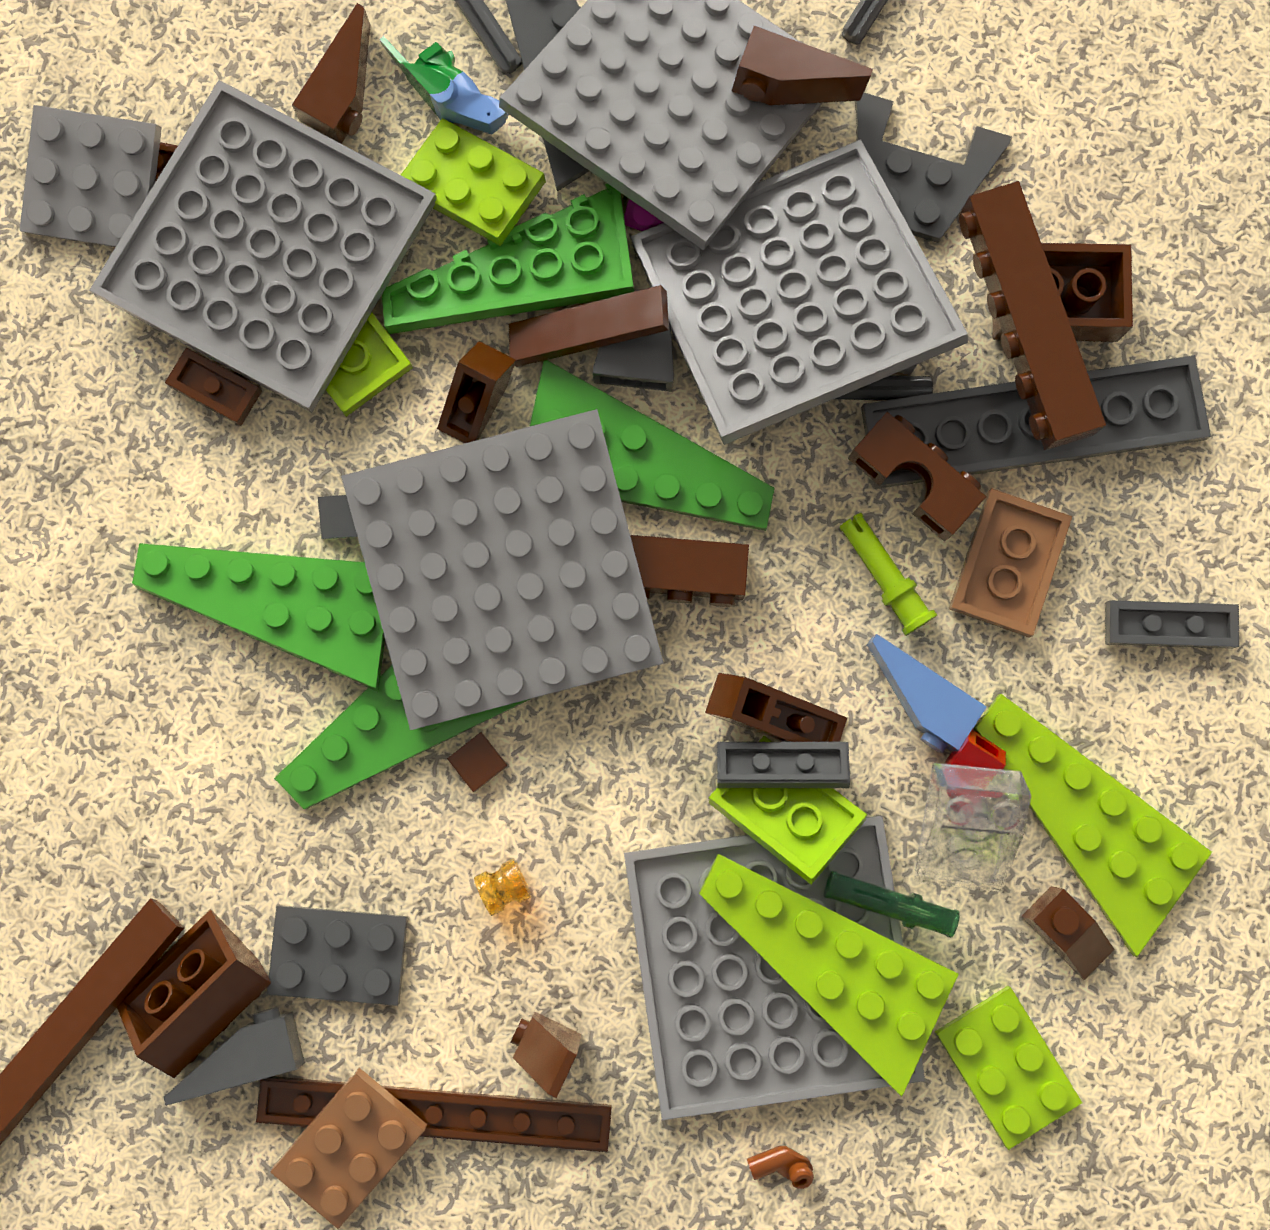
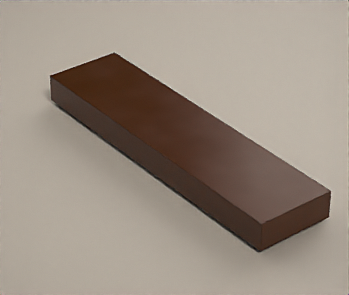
(589, 326)

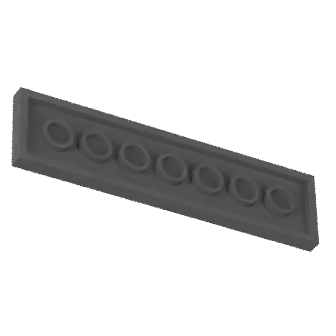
(991, 429)

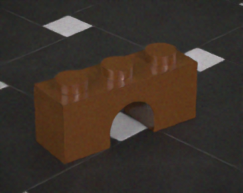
(948, 494)

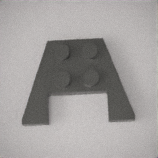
(924, 186)

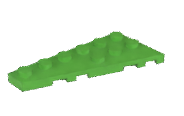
(539, 266)
(652, 461)
(289, 602)
(366, 742)

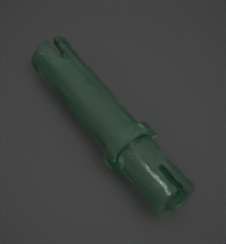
(938, 920)

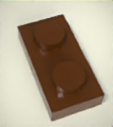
(213, 386)

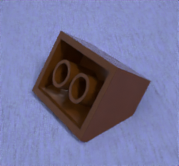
(191, 995)

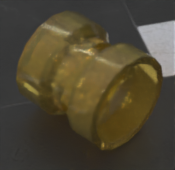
(512, 884)

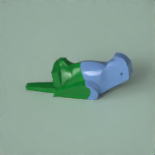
(449, 89)

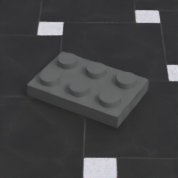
(337, 955)

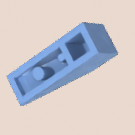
(930, 701)

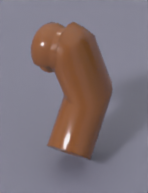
(784, 1162)

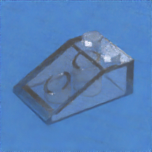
(971, 826)

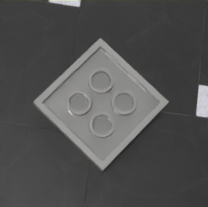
(86, 174)

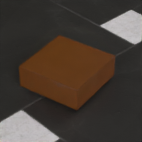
(477, 762)

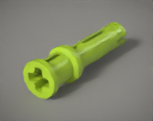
(897, 590)

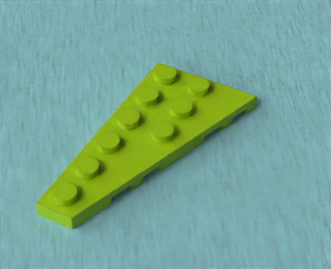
(1110, 837)
(854, 978)

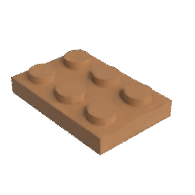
(1010, 563)
(348, 1148)

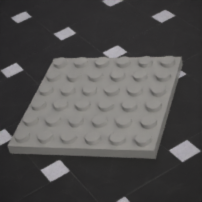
(652, 107)
(264, 245)
(800, 294)
(502, 569)
(716, 1011)

